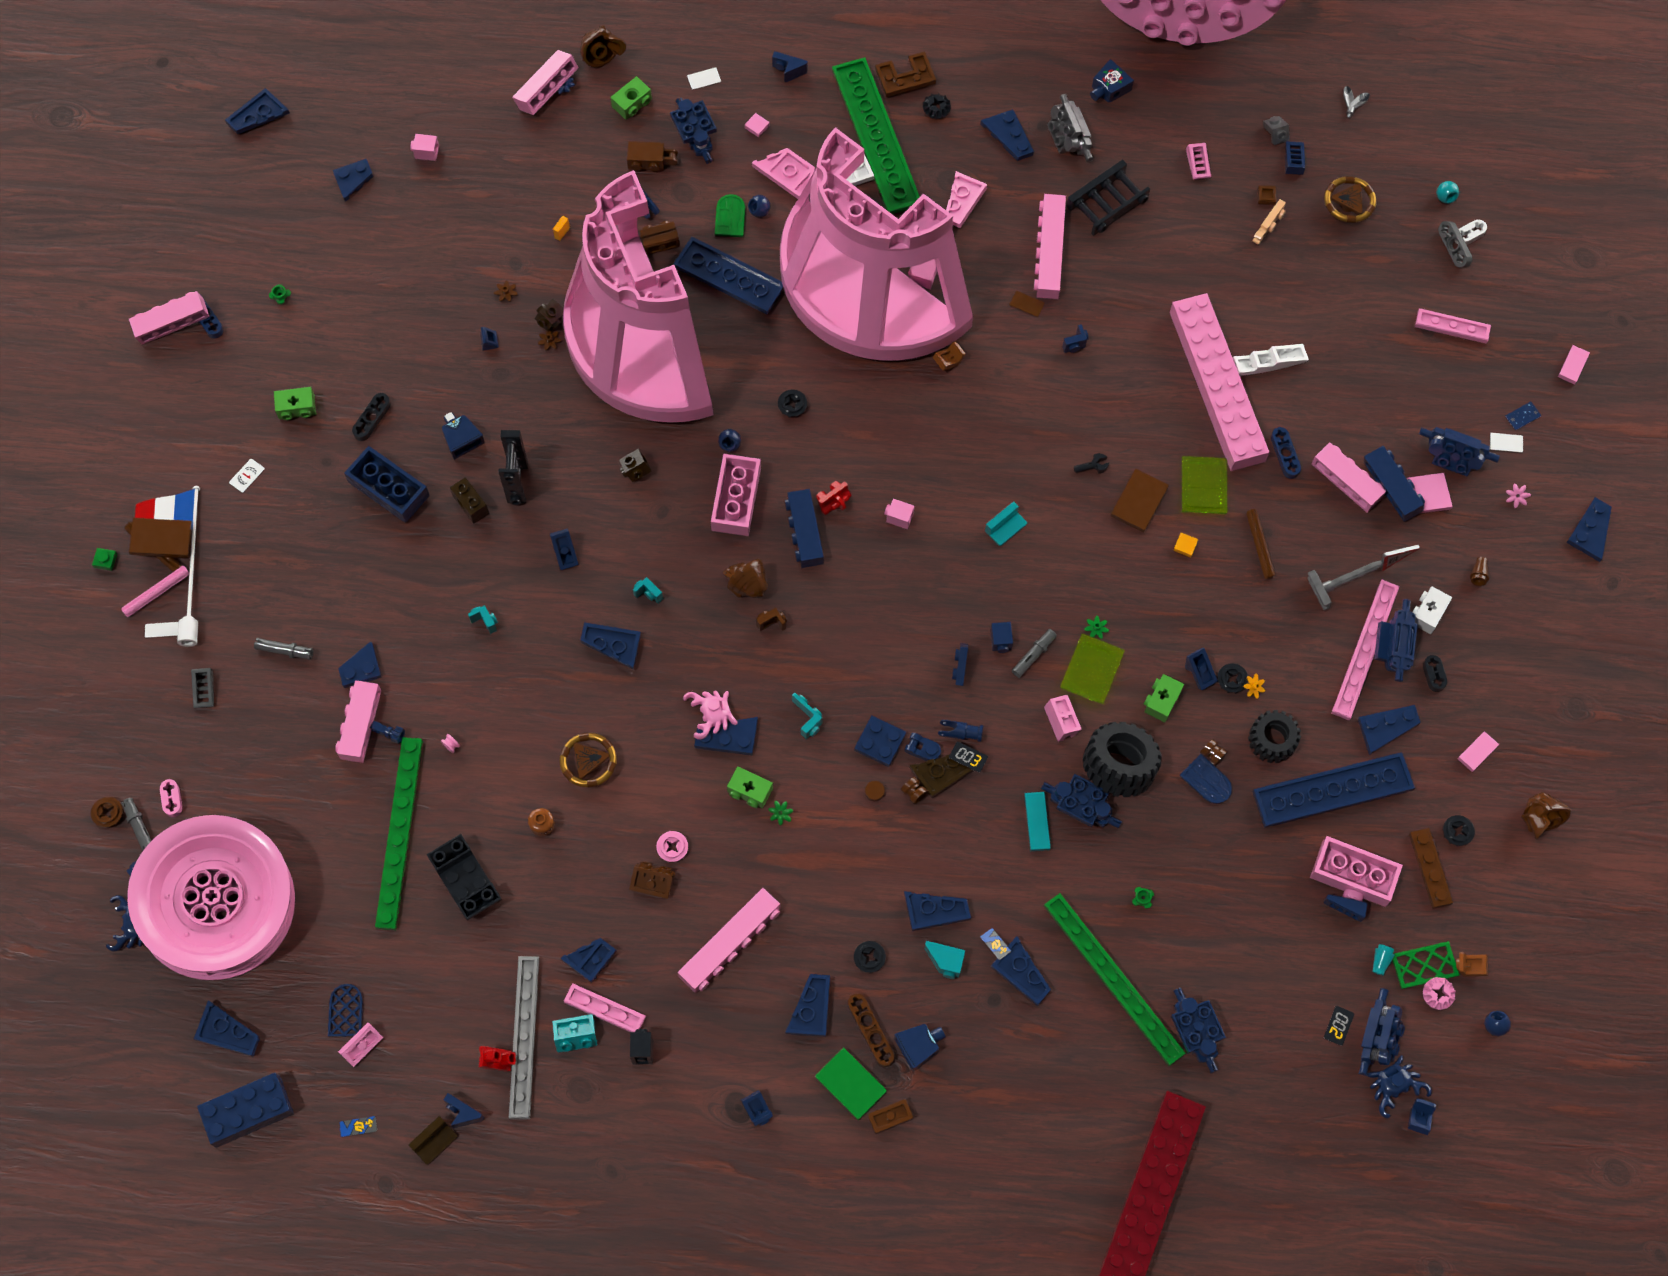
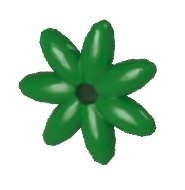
(1096, 630)
(777, 814)

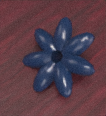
(566, 86)

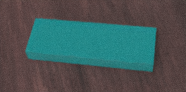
(1037, 821)

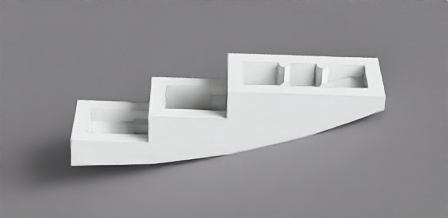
(1272, 359)

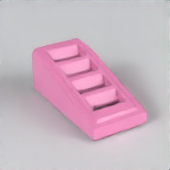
(1200, 147)

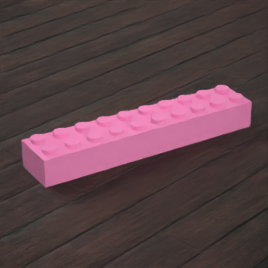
(1219, 382)

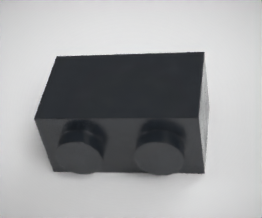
(641, 1047)

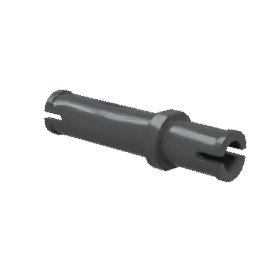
(1040, 646)
(291, 650)
(135, 819)

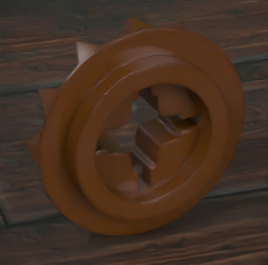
(108, 803)

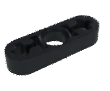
(371, 425)

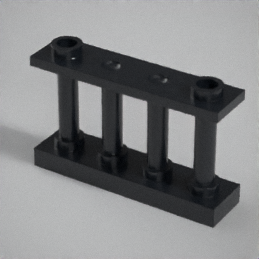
(1105, 181)
(515, 462)

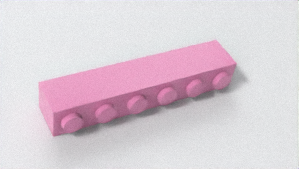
(1050, 246)
(729, 941)

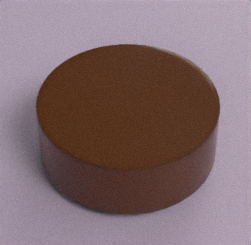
(874, 791)

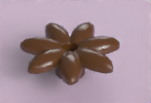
(505, 291)
(549, 340)

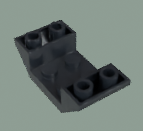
(463, 877)

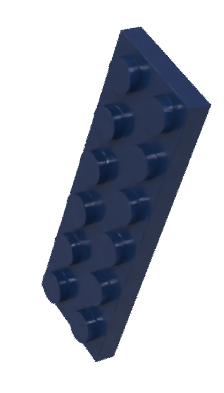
(729, 275)

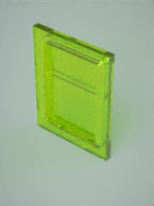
(1204, 485)
(1092, 669)

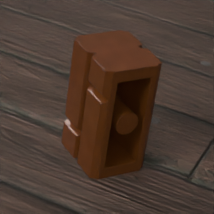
(659, 237)

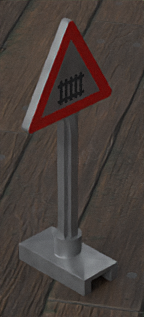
(1388, 559)

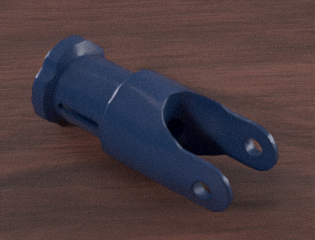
(961, 730)

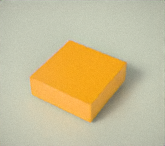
(561, 228)
(1185, 545)

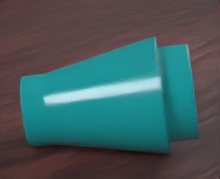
(1382, 959)

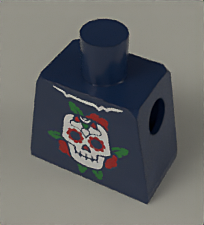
(1111, 83)

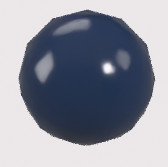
(759, 206)
(729, 440)
(1497, 1023)

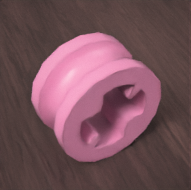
(450, 743)

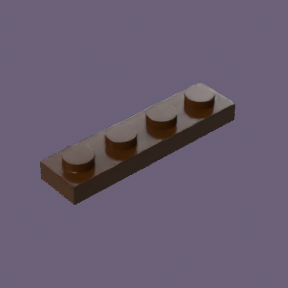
(1430, 868)

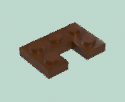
(919, 77)

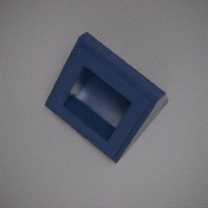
(488, 339)

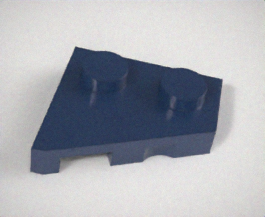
(352, 177)
(961, 657)
(360, 667)
(590, 959)

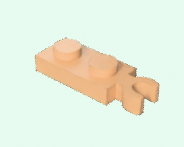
(1269, 223)

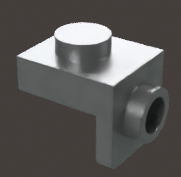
(1277, 128)

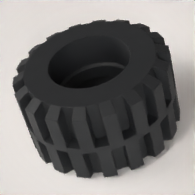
(1279, 722)

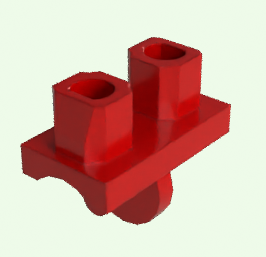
(835, 498)
(496, 1058)

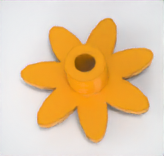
(1254, 686)

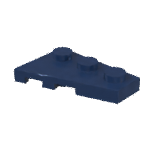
(256, 112)
(1010, 133)
(1592, 530)
(613, 642)
(1386, 726)
(735, 739)
(934, 911)
(1022, 973)
(812, 1009)
(225, 1032)

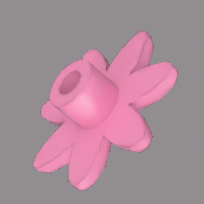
(1517, 499)

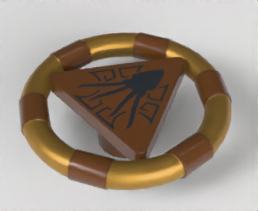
(1350, 199)
(588, 759)

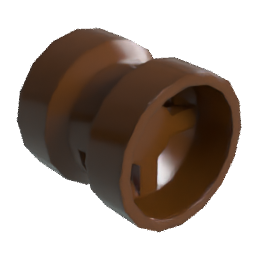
(1213, 752)
(914, 790)

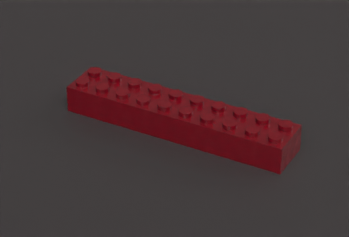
(1153, 1187)

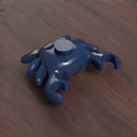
(127, 928)
(1395, 1081)

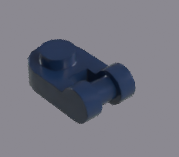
(929, 750)

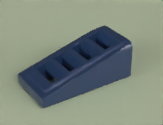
(1294, 168)
(1349, 907)

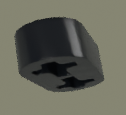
(1438, 673)

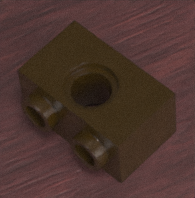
(469, 500)

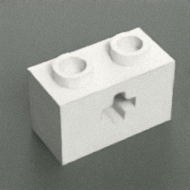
(1437, 602)

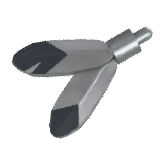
(1352, 103)

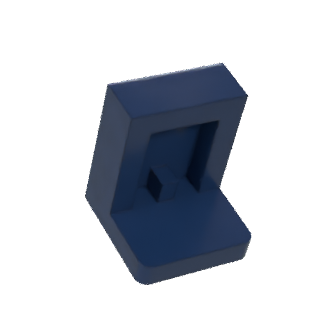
(1077, 342)
(757, 1108)
(1421, 1116)

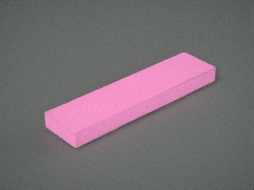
(1452, 326)
(604, 1008)

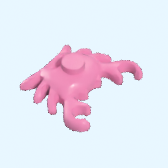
(715, 711)

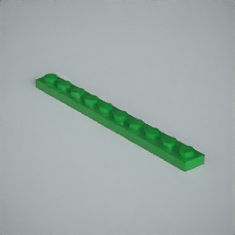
(399, 834)
(1114, 979)

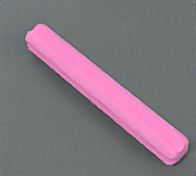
(155, 591)

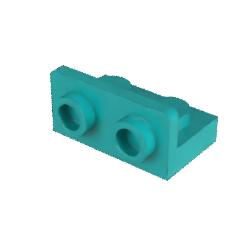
(574, 1033)

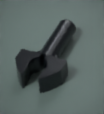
(1093, 464)

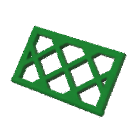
(1430, 949)

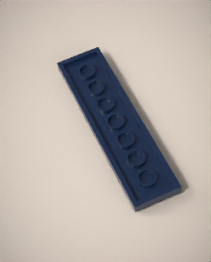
(1333, 789)

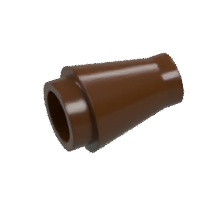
(1479, 574)

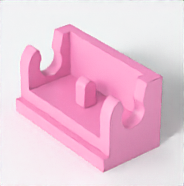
(1062, 717)

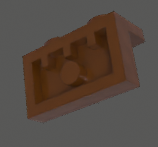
(652, 879)

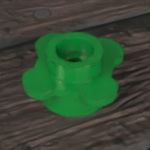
(277, 290)
(1148, 894)

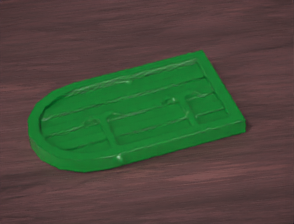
(730, 216)

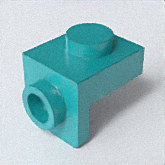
(482, 613)

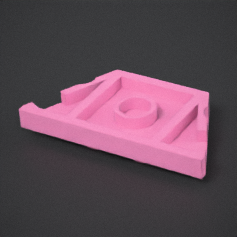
(786, 170)

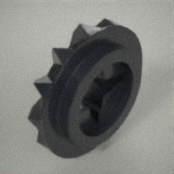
(932, 111)
(797, 397)
(1232, 670)
(1467, 830)
(867, 948)

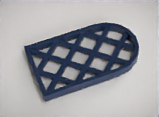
(331, 1006)

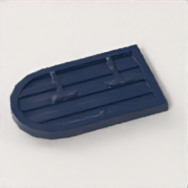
(1207, 780)

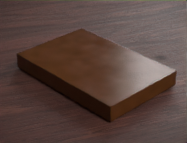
(1139, 500)
(160, 537)

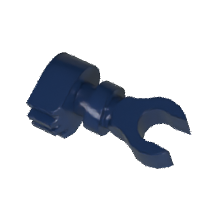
(396, 735)

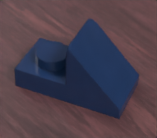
(793, 66)
(564, 549)
(1201, 668)
(466, 1114)

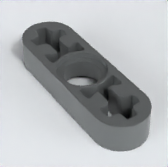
(1448, 240)

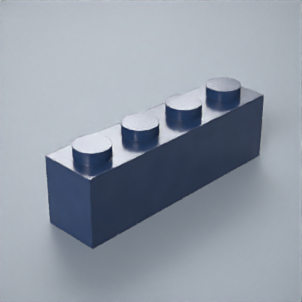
(1398, 489)
(805, 528)

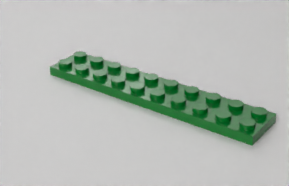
(876, 135)

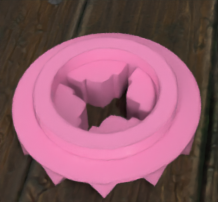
(672, 837)
(1431, 997)

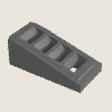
(210, 680)

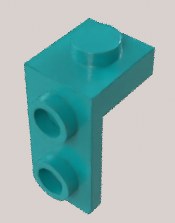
(812, 726)

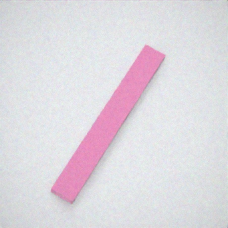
(1364, 651)

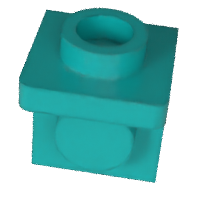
(648, 589)

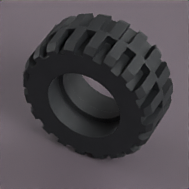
(1126, 741)

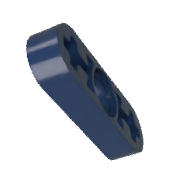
(211, 319)
(1284, 461)

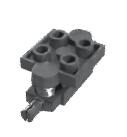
(1070, 129)

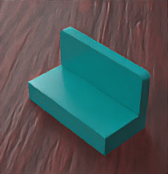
(1005, 524)

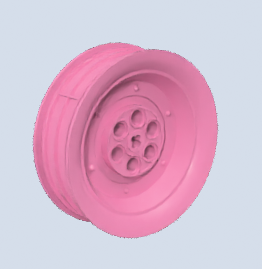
(171, 871)

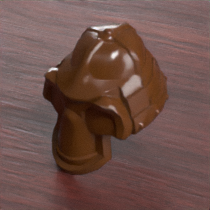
(600, 47)
(746, 579)
(1544, 814)

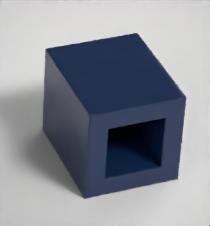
(1001, 637)

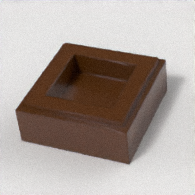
(1267, 195)

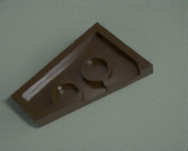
(939, 774)

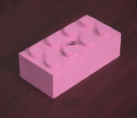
(735, 494)
(1374, 877)

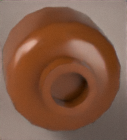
(541, 822)

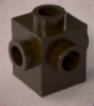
(549, 315)
(634, 465)

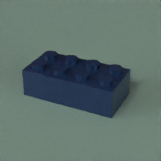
(387, 484)
(245, 1110)

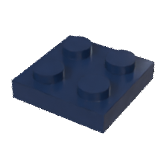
(880, 741)

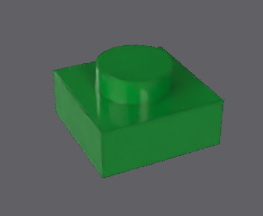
(104, 559)

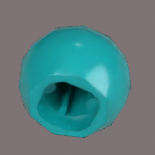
(1447, 192)

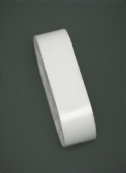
(1469, 229)

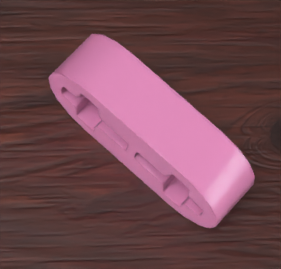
(166, 798)

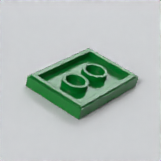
(850, 1083)

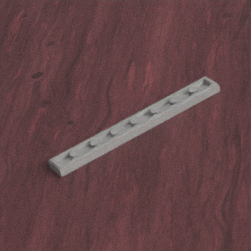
(524, 1037)

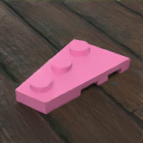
(964, 197)

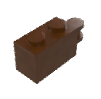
(649, 156)

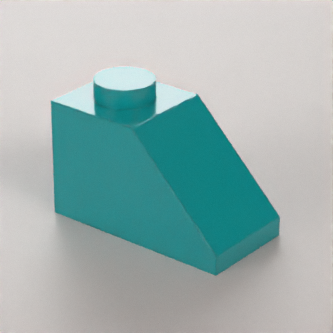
(945, 958)

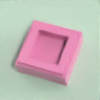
(757, 125)

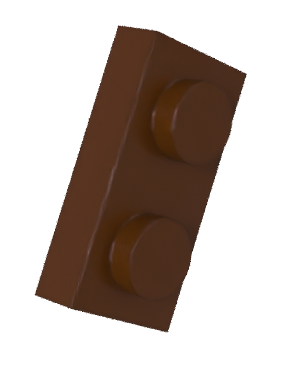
(890, 1116)

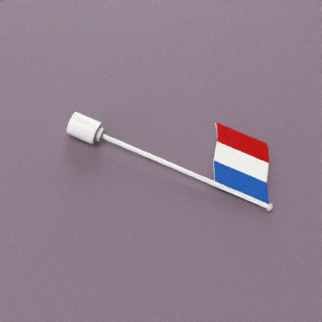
(178, 507)

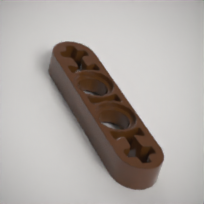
(868, 1031)

